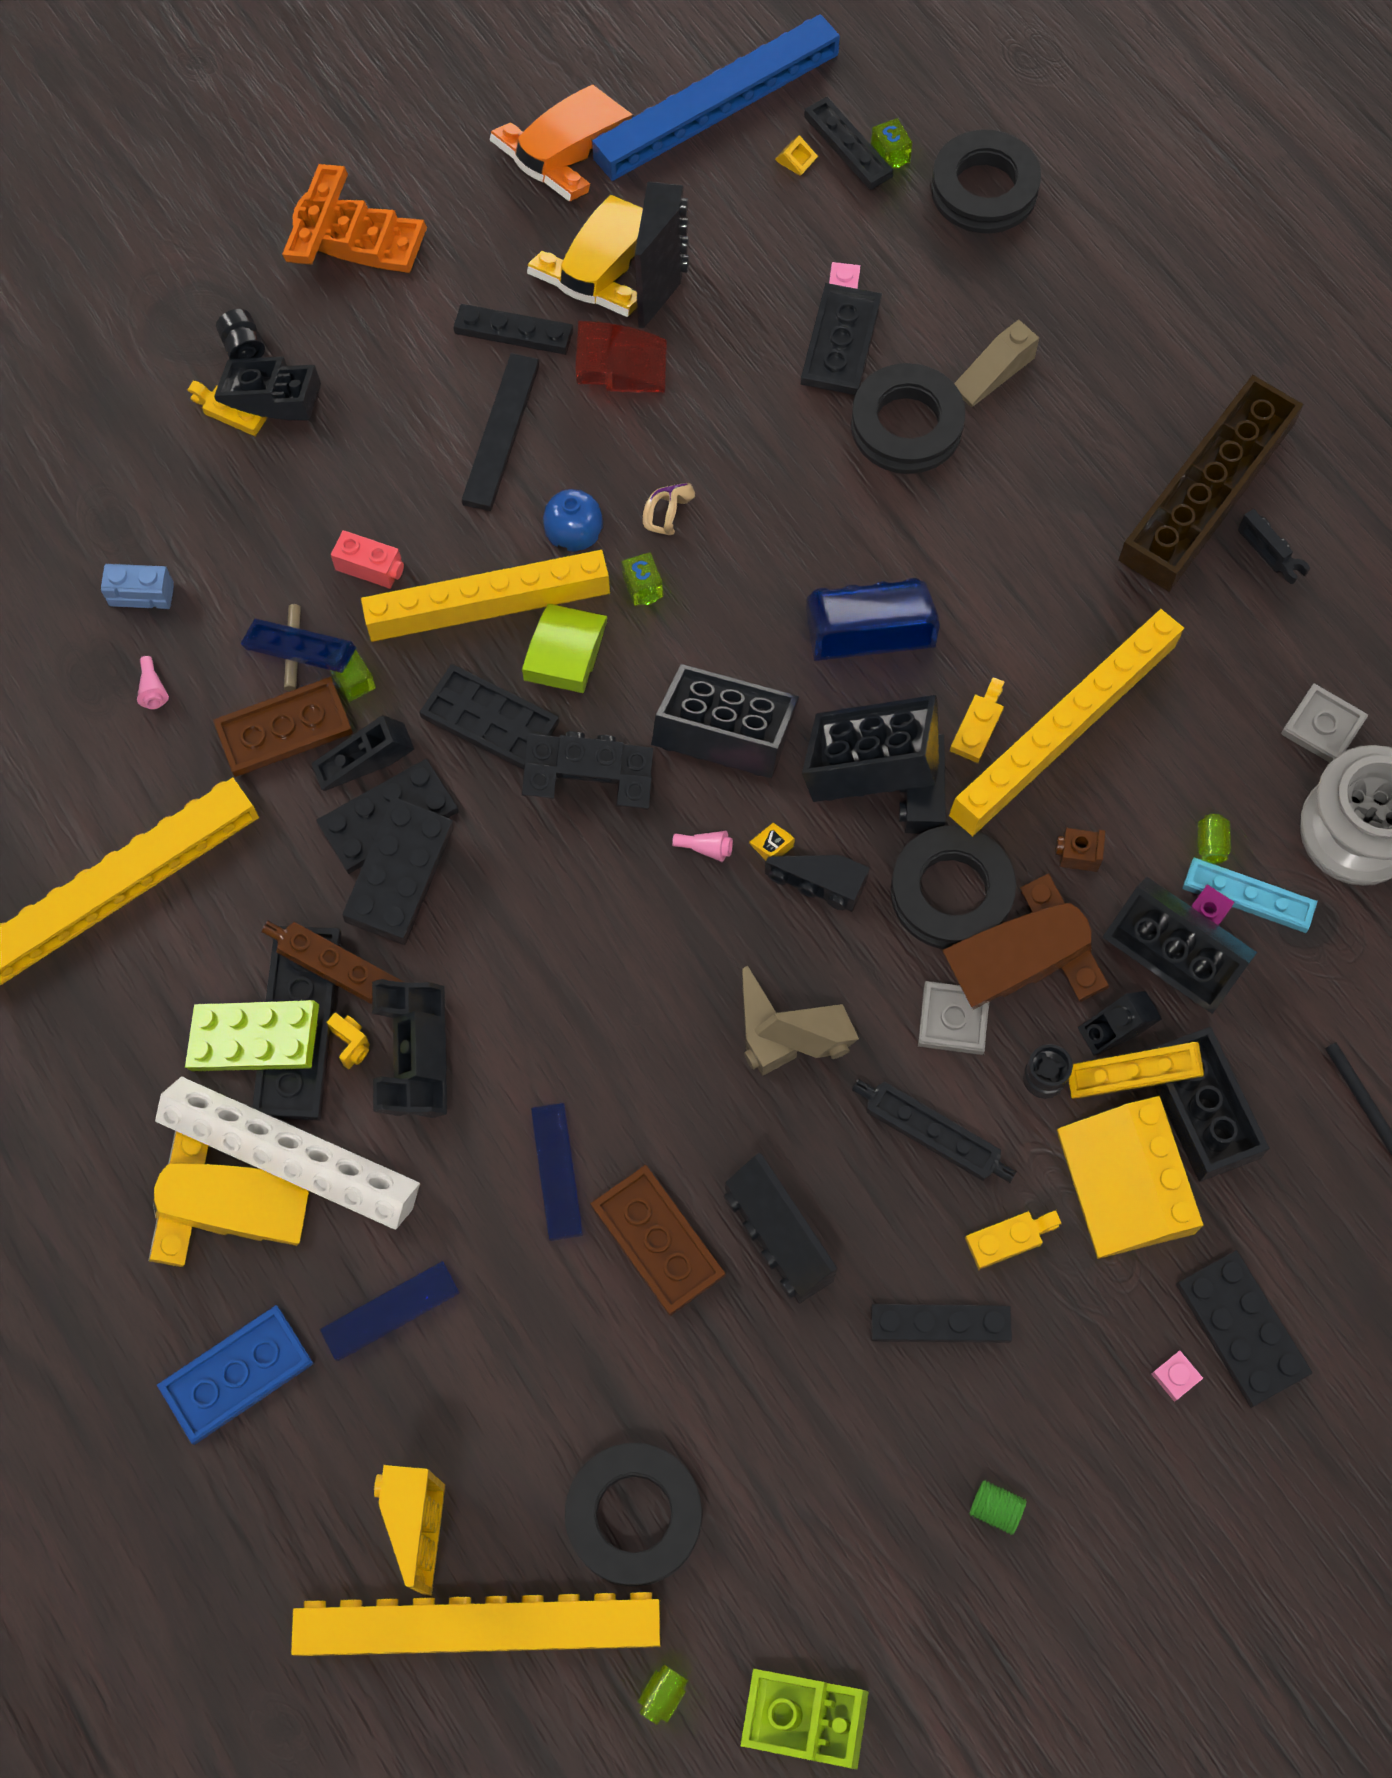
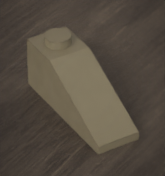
(998, 362)
(757, 1008)
(812, 1031)

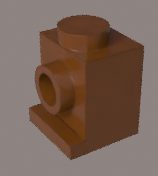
(1081, 858)

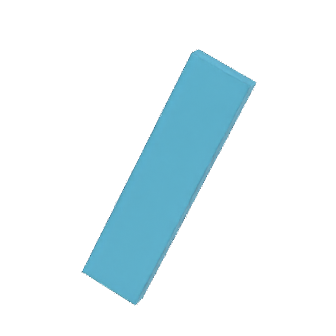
(1252, 895)

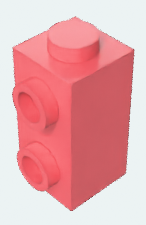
(367, 559)

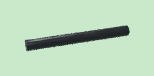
(1361, 1094)

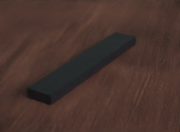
(500, 432)

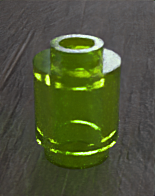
(1214, 838)
(662, 1695)

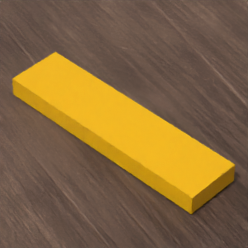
(1136, 1070)

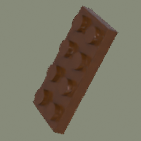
(282, 726)
(658, 1240)

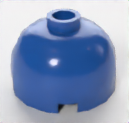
(572, 520)

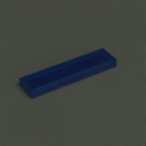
(298, 645)
(557, 1172)
(389, 1311)

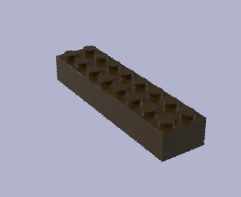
(1210, 483)

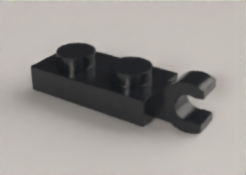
(1271, 547)

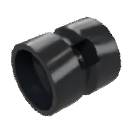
(240, 335)
(1047, 1071)

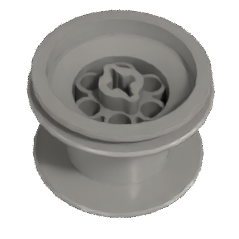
(1334, 824)

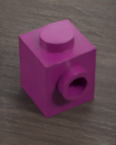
(1213, 904)

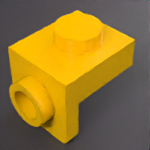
(349, 1031)

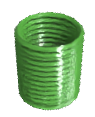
(998, 1507)

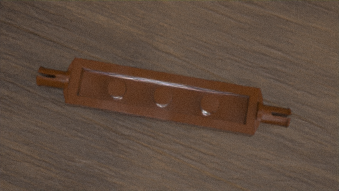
(327, 959)

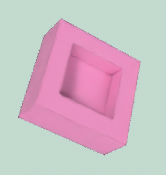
(845, 274)
(1177, 1376)

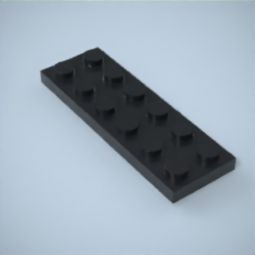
(298, 1092)

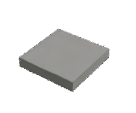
(1324, 723)
(950, 1021)

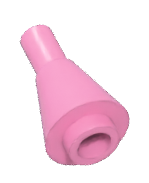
(151, 691)
(713, 844)

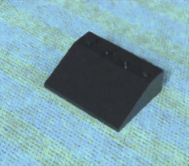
(660, 248)
(724, 720)
(873, 749)

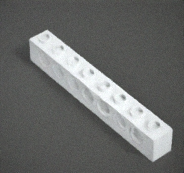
(287, 1152)

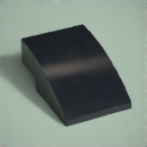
(269, 388)

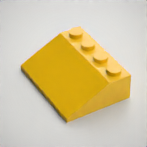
(1129, 1178)
(412, 1514)

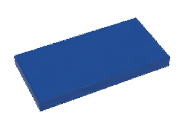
(235, 1374)

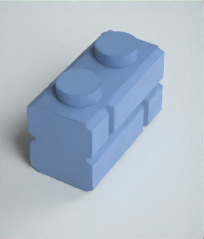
(137, 586)

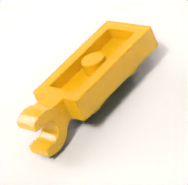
(243, 421)
(979, 723)
(1009, 1238)

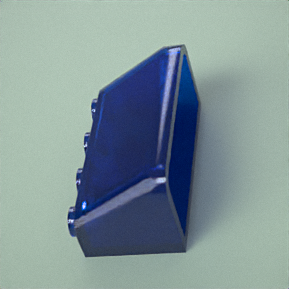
(871, 619)

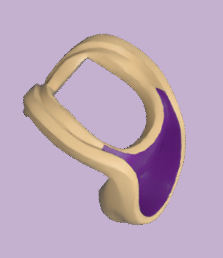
(674, 494)

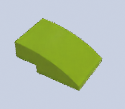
(564, 648)
(805, 1718)

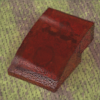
(620, 357)

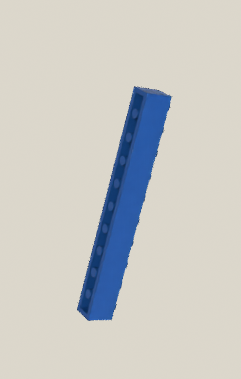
(715, 97)

